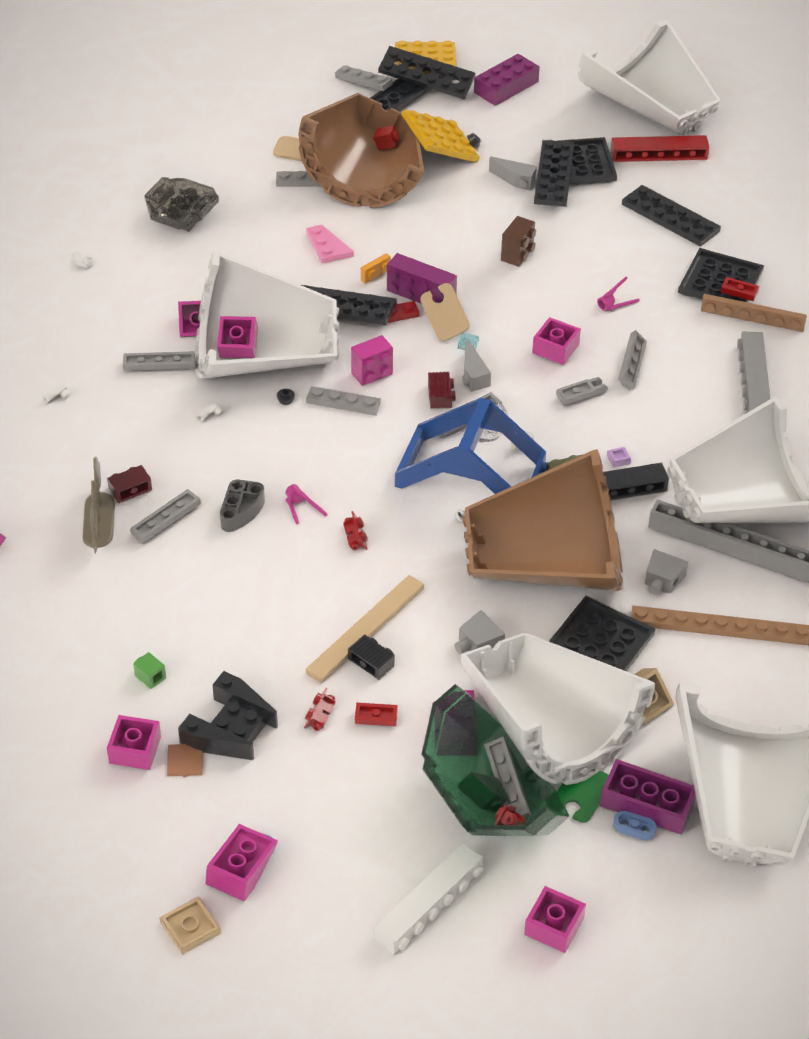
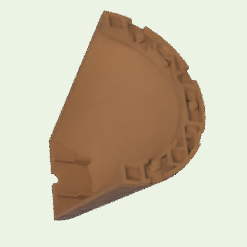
(344, 158)
(548, 530)

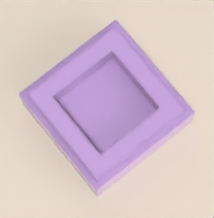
(618, 456)

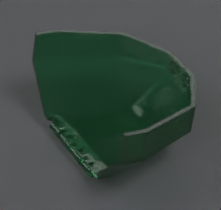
(456, 748)

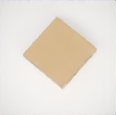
(190, 925)

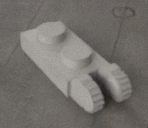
(581, 390)

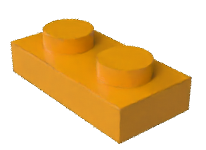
(374, 268)

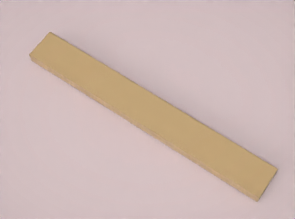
(368, 624)

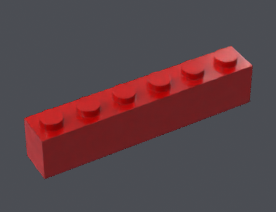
(659, 148)

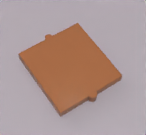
(184, 761)

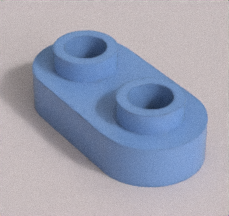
(635, 825)

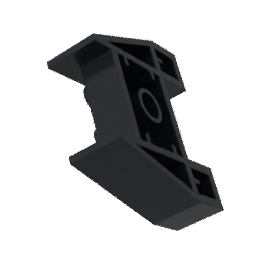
(235, 725)

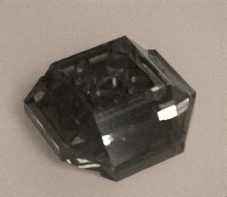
(180, 202)

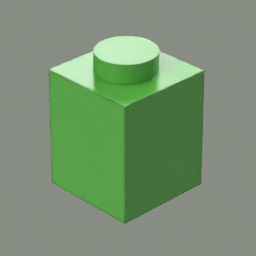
(149, 670)

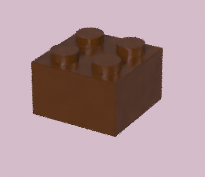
(518, 241)

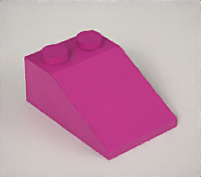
(240, 862)

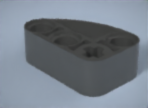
(241, 504)

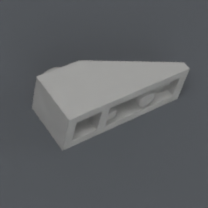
(513, 172)
(476, 372)

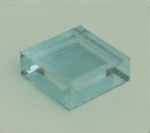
(472, 338)

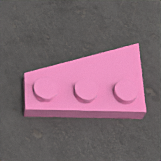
(327, 244)

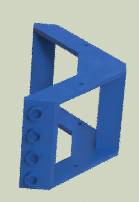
(462, 460)

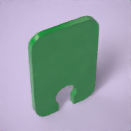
(585, 794)

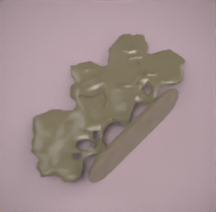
(98, 513)

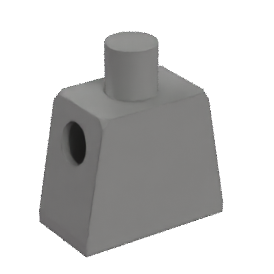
(664, 572)
(478, 633)

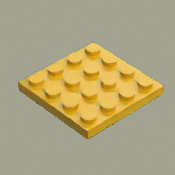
(438, 51)
(440, 135)

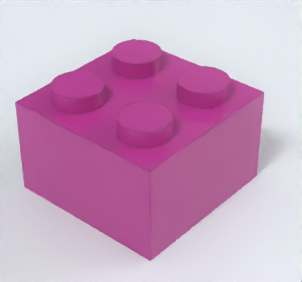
(237, 337)
(556, 340)
(372, 360)
(134, 742)
(555, 919)

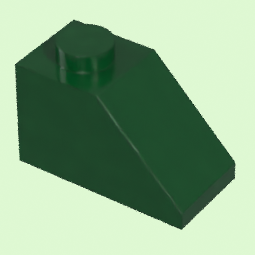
(484, 791)

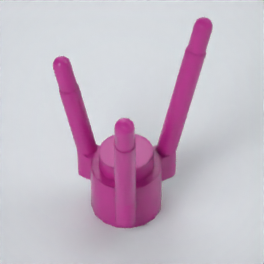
(607, 300)
(296, 495)

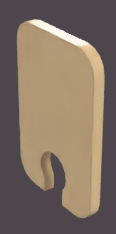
(287, 148)
(445, 317)

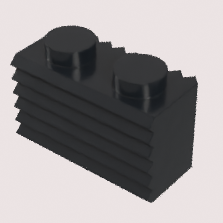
(371, 656)

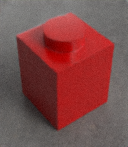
(386, 137)

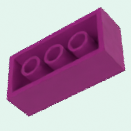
(506, 79)
(413, 278)
(648, 795)

